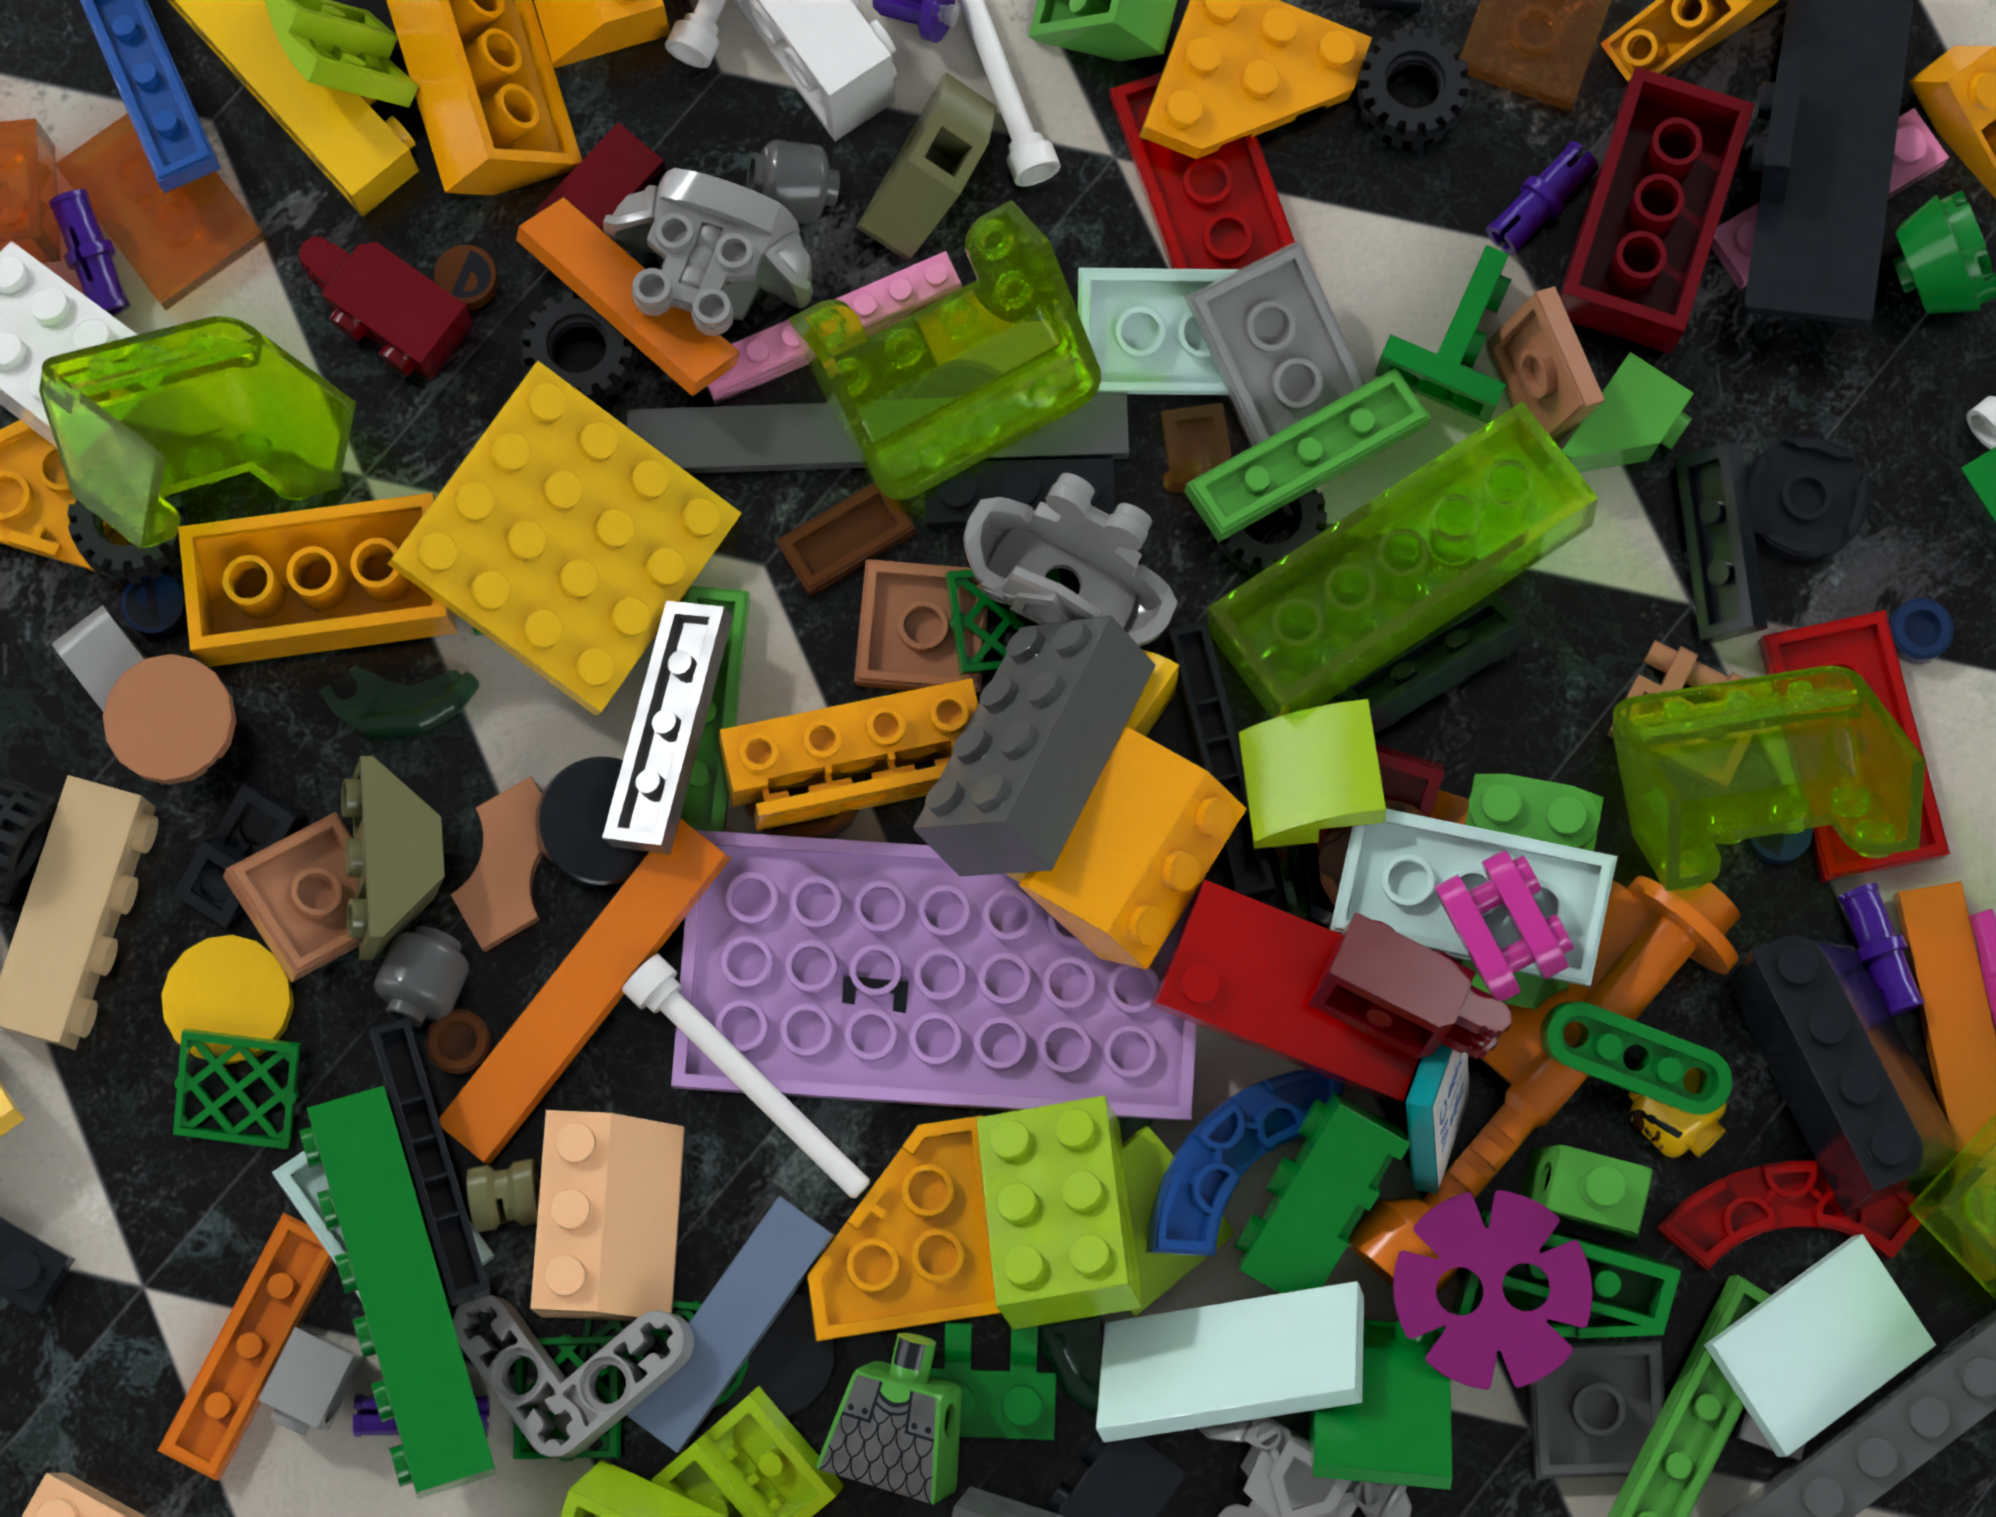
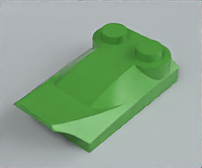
(1538, 812)

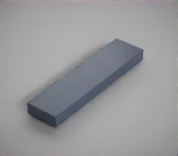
(734, 1321)

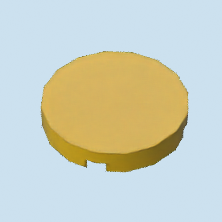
(228, 989)

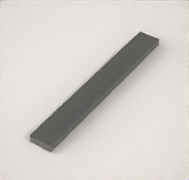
(812, 438)

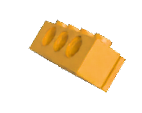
(840, 743)

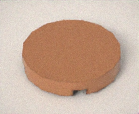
(169, 719)

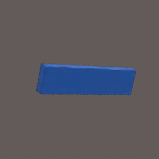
(152, 91)

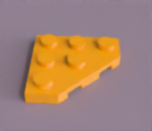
(1248, 71)
(38, 498)
(913, 1244)

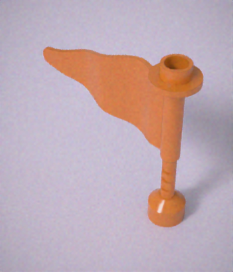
(1640, 949)

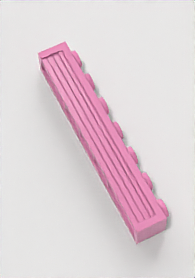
(878, 305)

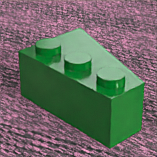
(1319, 1195)
(1628, 1289)

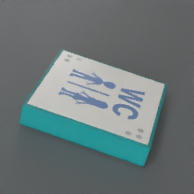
(1435, 1114)

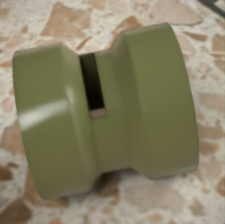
(503, 1195)

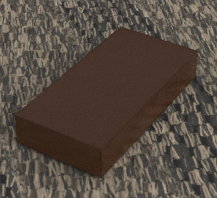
(844, 538)

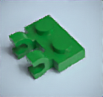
(1000, 1402)

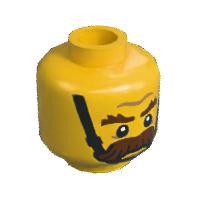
(1675, 1130)

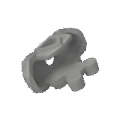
(710, 237)
(1017, 547)
(1283, 1478)

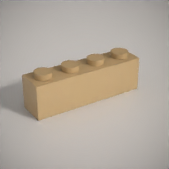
(74, 911)

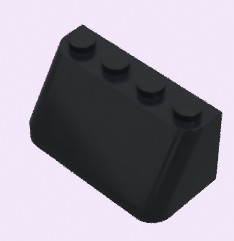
(1842, 1068)

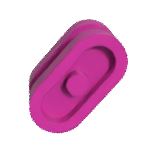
(1540, 940)

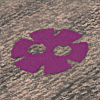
(1471, 1341)

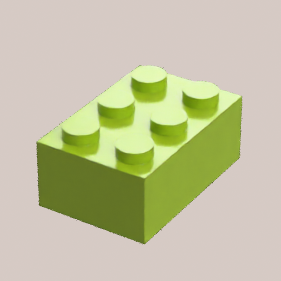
(1058, 1213)

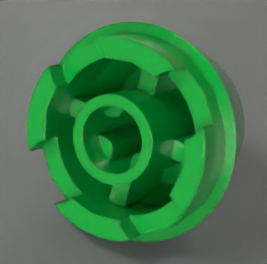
(1945, 257)

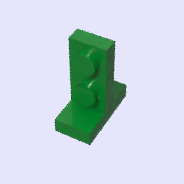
(1441, 374)

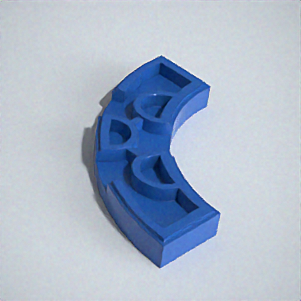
(1220, 1151)

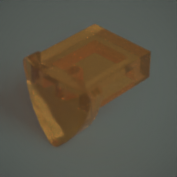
(1193, 443)

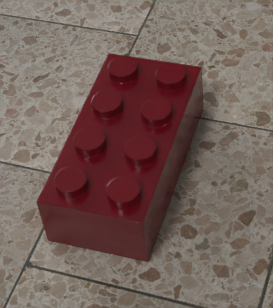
(1654, 209)

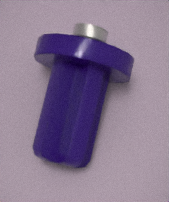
(930, 15)

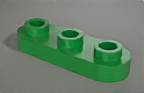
(1661, 1063)

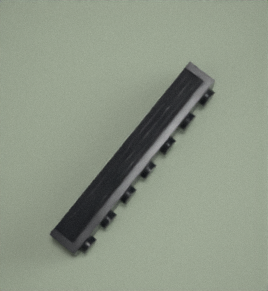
(1218, 750)
(429, 1163)

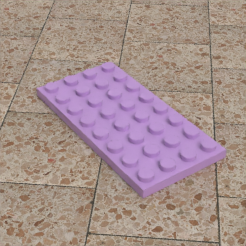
(997, 994)

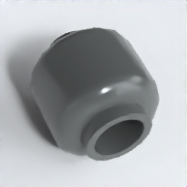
(796, 177)
(421, 975)

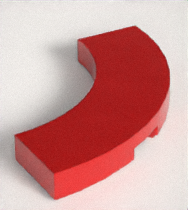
(1774, 1199)

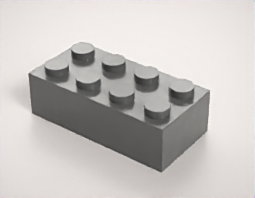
(1034, 747)

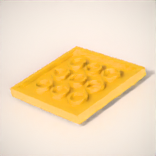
(565, 538)

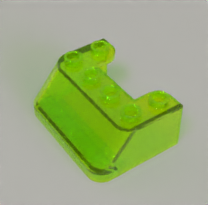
(960, 371)
(186, 413)
(1762, 763)

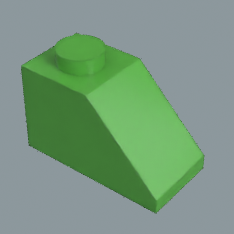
(1105, 27)
(1637, 415)

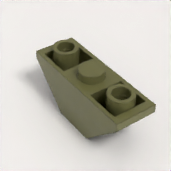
(930, 167)
(391, 855)

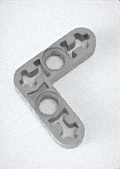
(577, 1393)

